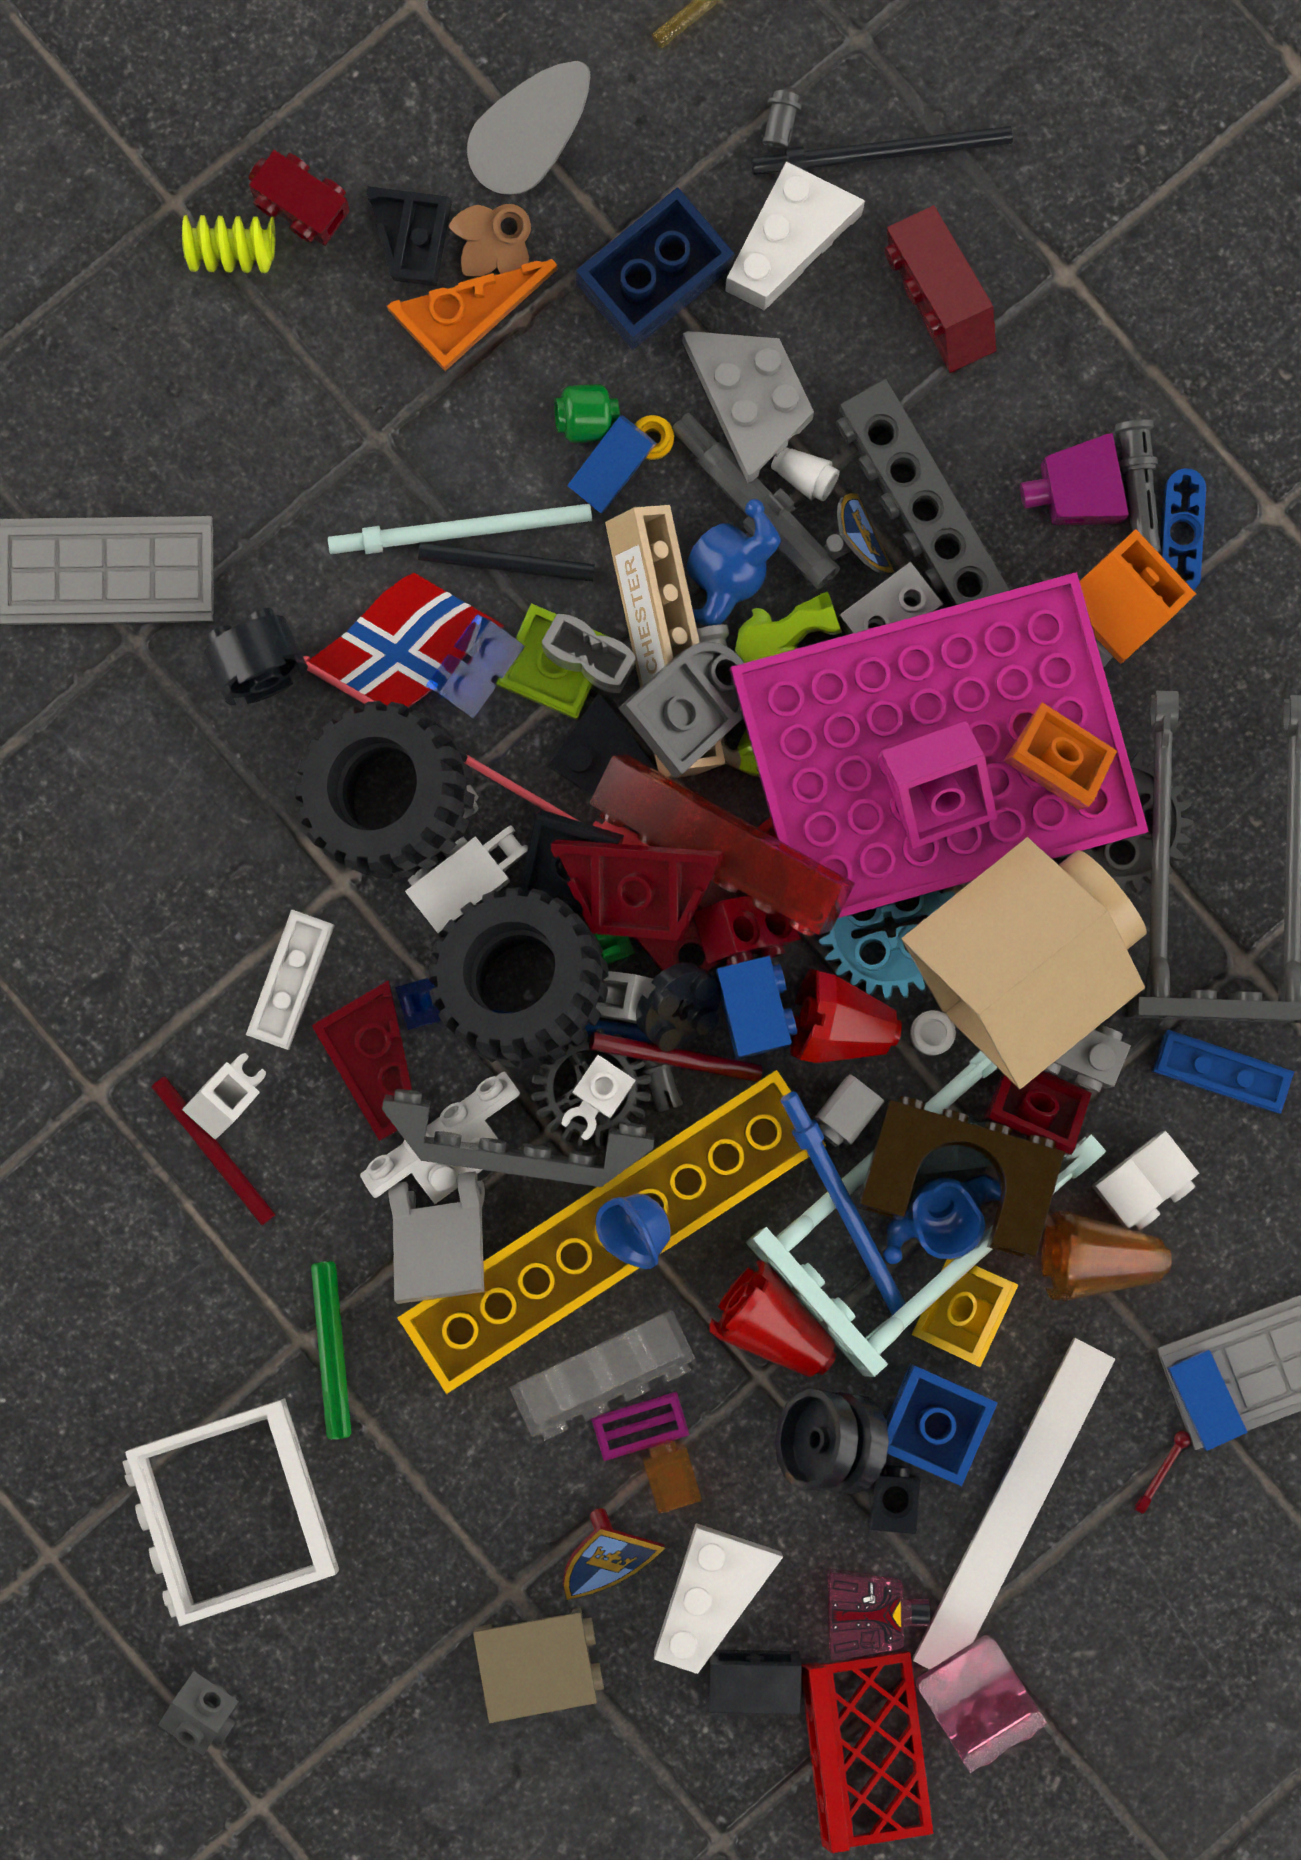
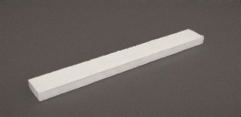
(1015, 1504)

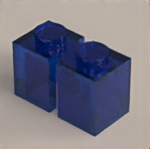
(469, 684)

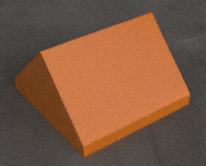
(1061, 757)

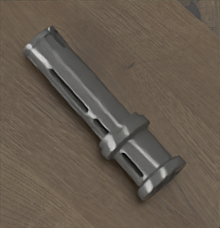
(1138, 467)

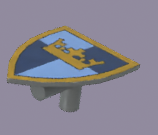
(857, 536)

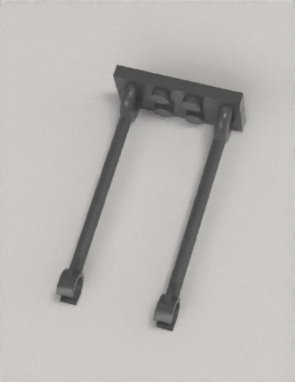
(1204, 1003)

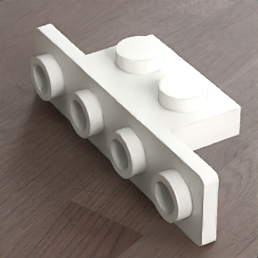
(460, 1118)

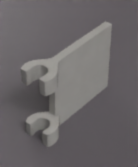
(439, 1245)

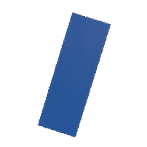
(1223, 1071)

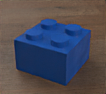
(755, 1008)
(937, 1424)

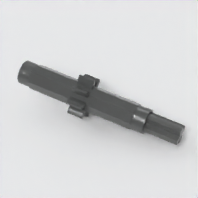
(725, 471)

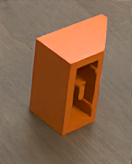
(1132, 595)

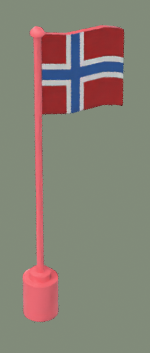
(398, 650)

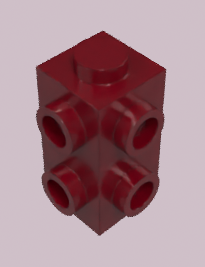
(288, 190)

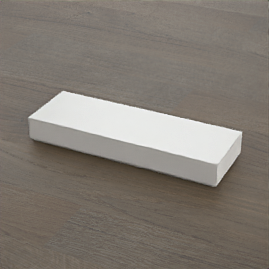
(290, 979)

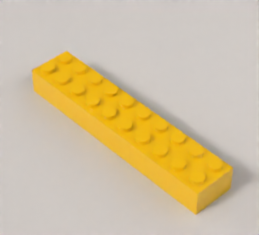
(564, 1261)

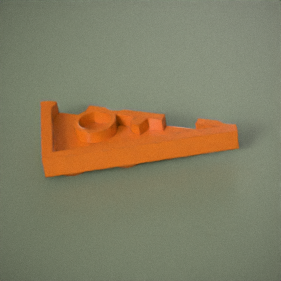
(458, 317)

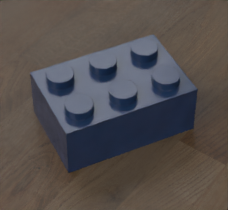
(655, 268)

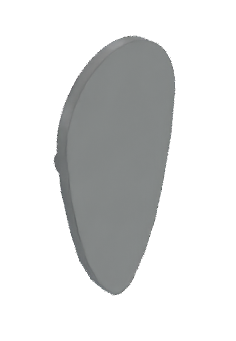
(528, 129)

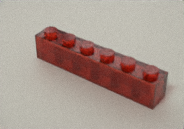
(752, 859)

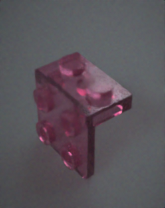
(980, 1703)

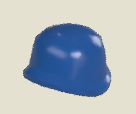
(633, 1229)

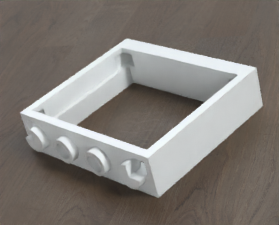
(165, 1554)

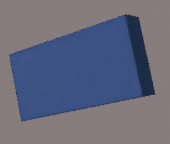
(611, 464)
(1207, 1399)

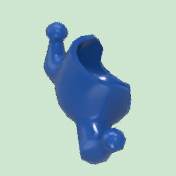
(731, 564)
(943, 1217)

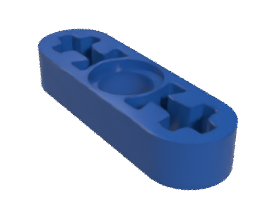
(1195, 502)

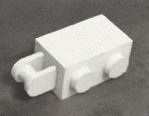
(463, 878)

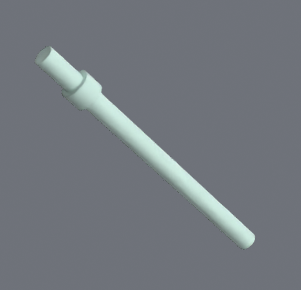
(374, 539)

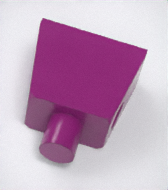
(1080, 485)

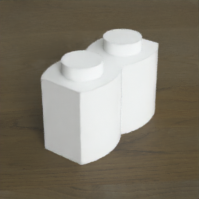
(1146, 1180)

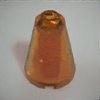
(1099, 1257)

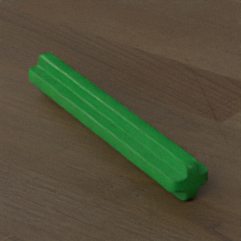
(331, 1350)

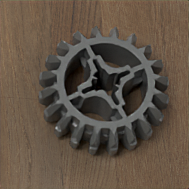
(557, 1105)

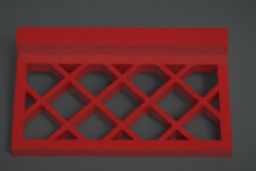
(828, 1759)

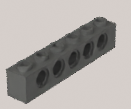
(881, 408)

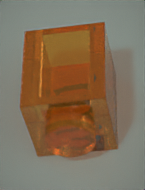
(671, 1477)

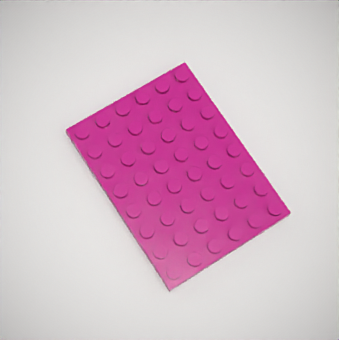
(836, 704)

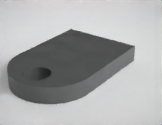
(686, 706)

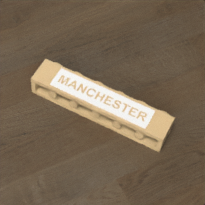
(655, 599)

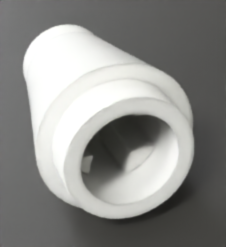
(806, 472)

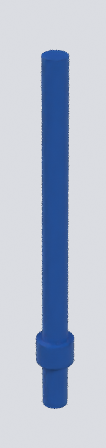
(810, 1138)

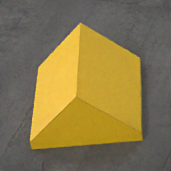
(967, 1314)

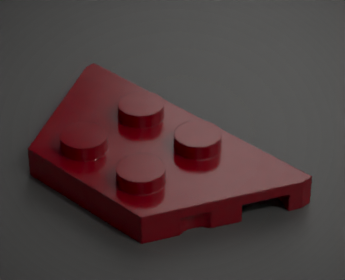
(637, 886)

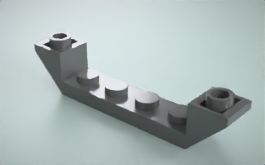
(411, 1115)

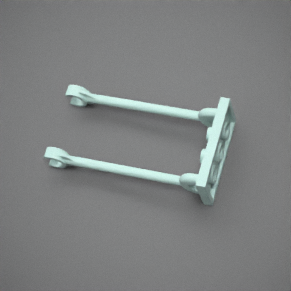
(834, 1313)

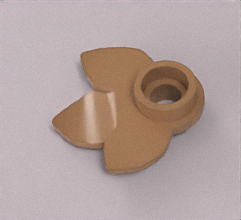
(487, 244)

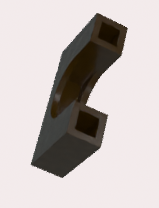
(1024, 1169)

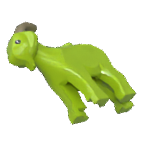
(764, 638)

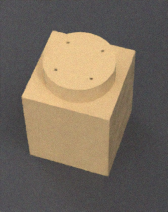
(1030, 957)

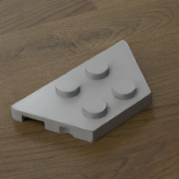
(750, 393)

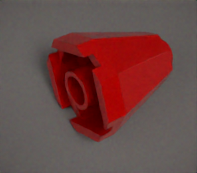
(840, 1021)

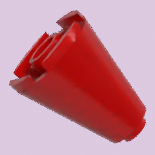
(773, 1323)

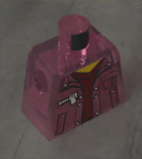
(869, 1614)

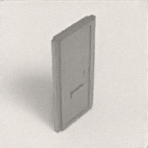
(106, 570)
(1256, 1359)

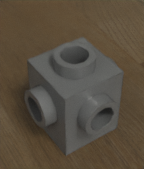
(200, 1714)

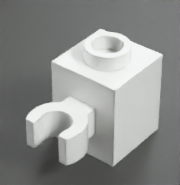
(602, 1091)
(224, 1097)

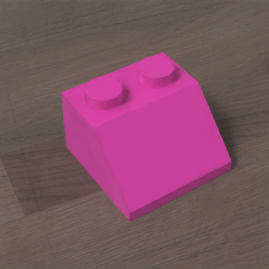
(940, 784)

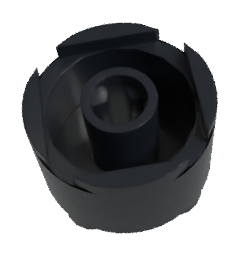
(254, 657)

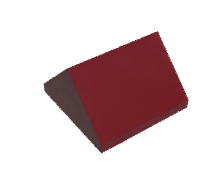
(1041, 1108)

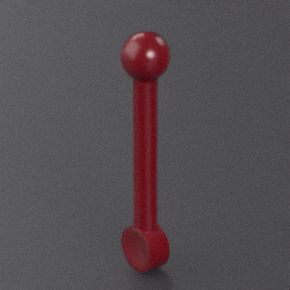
(1182, 1440)

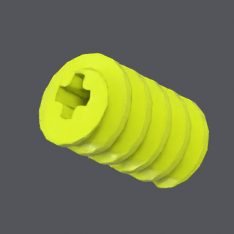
(228, 244)

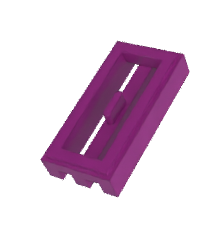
(604, 1436)

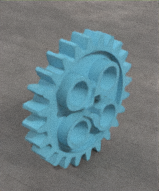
(897, 967)

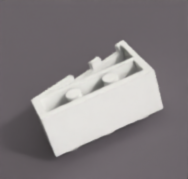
(789, 234)
(711, 1594)

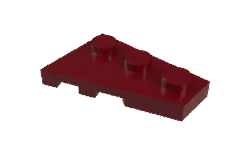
(368, 1053)

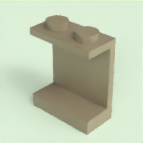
(537, 1666)

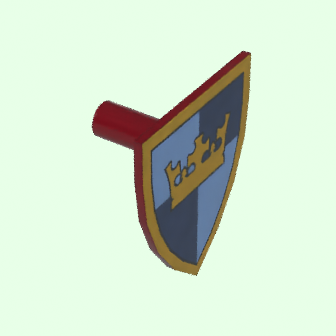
(606, 1558)

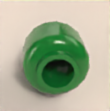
(585, 412)

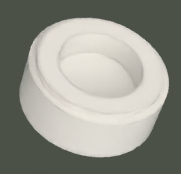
(932, 1032)

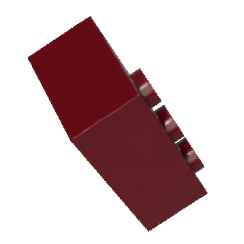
(942, 288)

